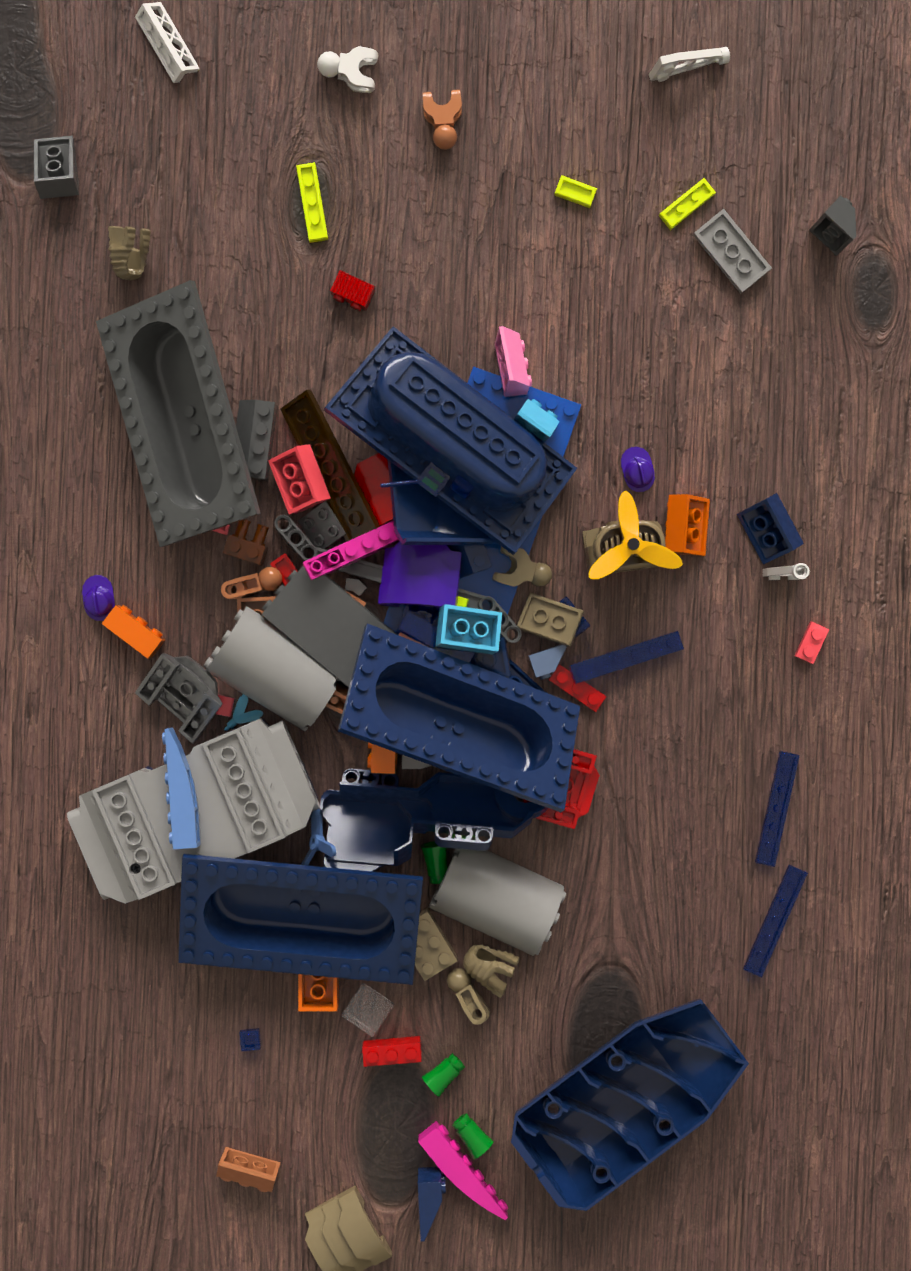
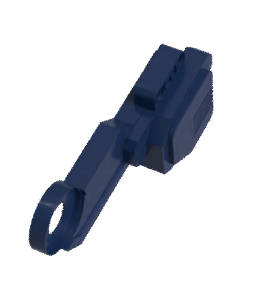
(377, 822)

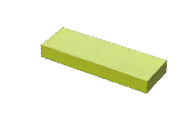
(687, 204)

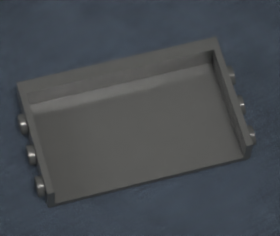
(322, 621)

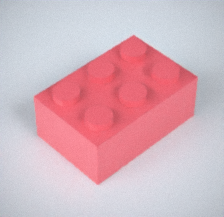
(299, 479)

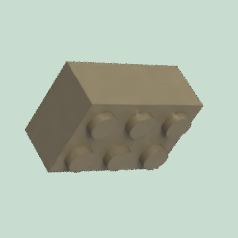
(433, 948)

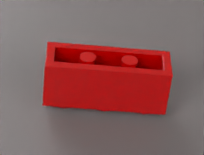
(392, 1051)

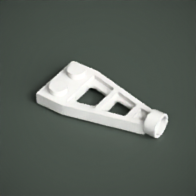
(667, 65)
(795, 572)

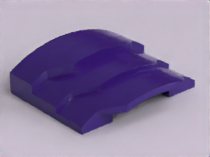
(420, 576)

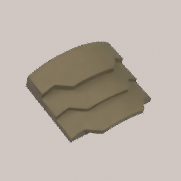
(343, 1234)

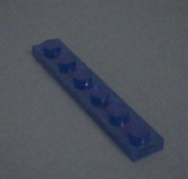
(626, 657)

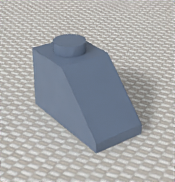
(546, 661)

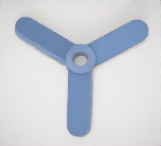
(317, 840)

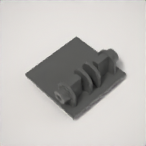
(322, 526)

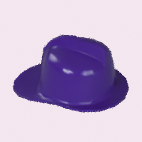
(637, 469)
(98, 597)

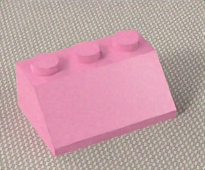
(512, 363)

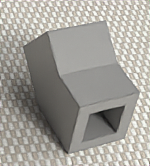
(355, 585)

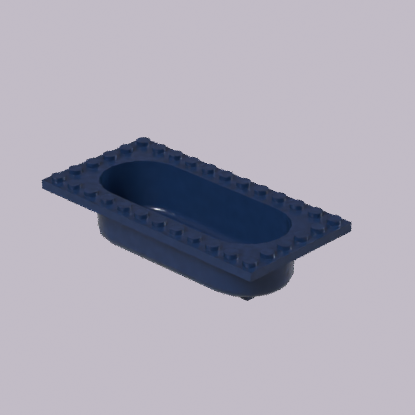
(425, 413)
(461, 718)
(299, 919)

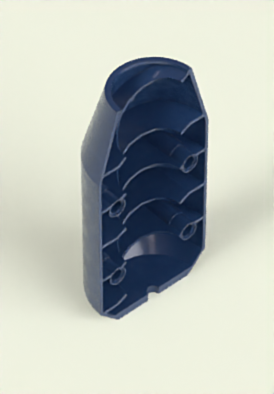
(614, 1103)

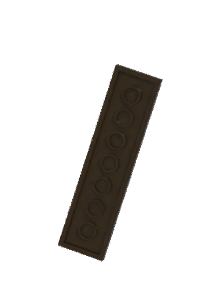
(347, 498)

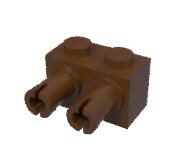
(251, 551)

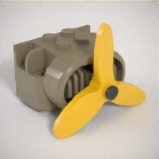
(627, 544)

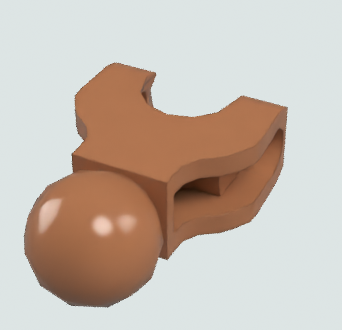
(443, 118)
(267, 579)

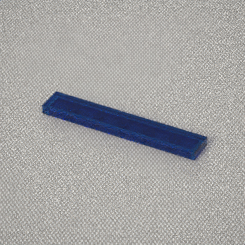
(777, 808)
(775, 920)

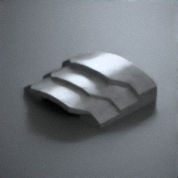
(184, 690)

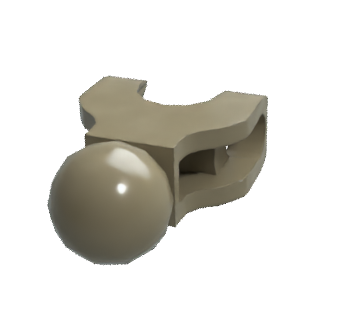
(523, 570)
(468, 996)

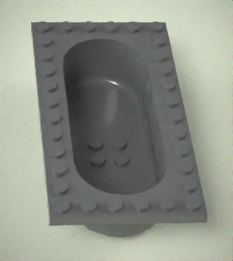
(177, 415)

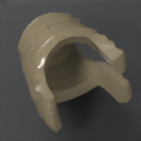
(127, 261)
(482, 963)

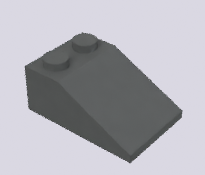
(55, 167)

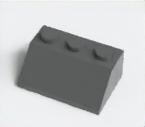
(836, 226)

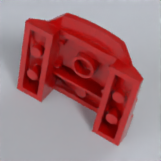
(369, 476)
(580, 791)

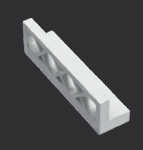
(162, 41)

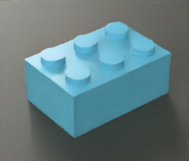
(468, 629)

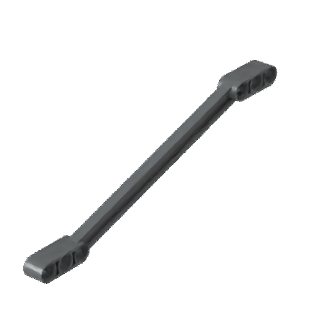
(374, 573)

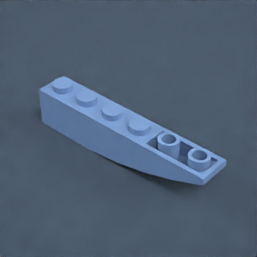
(181, 795)

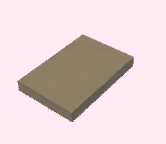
(550, 619)

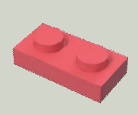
(811, 642)

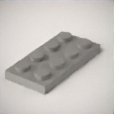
(732, 251)

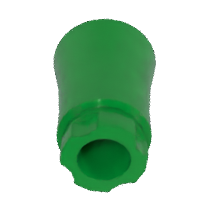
(435, 861)
(443, 1074)
(472, 1136)

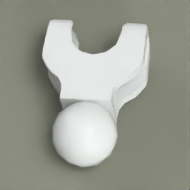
(348, 67)

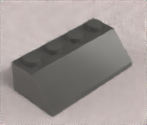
(256, 433)

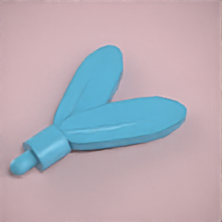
(240, 717)

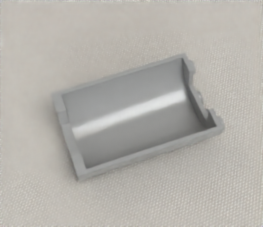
(272, 670)
(499, 899)

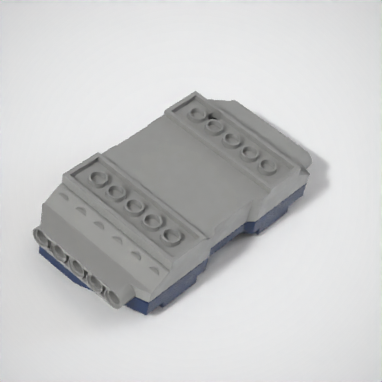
(247, 797)

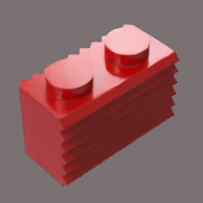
(352, 290)

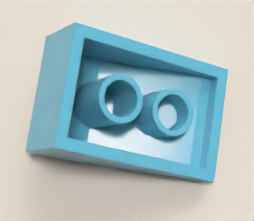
(537, 420)

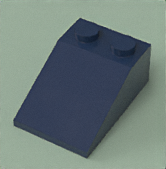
(430, 1190)

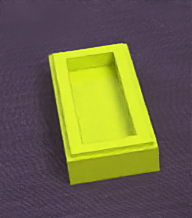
(575, 191)

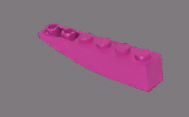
(351, 551)
(459, 1169)

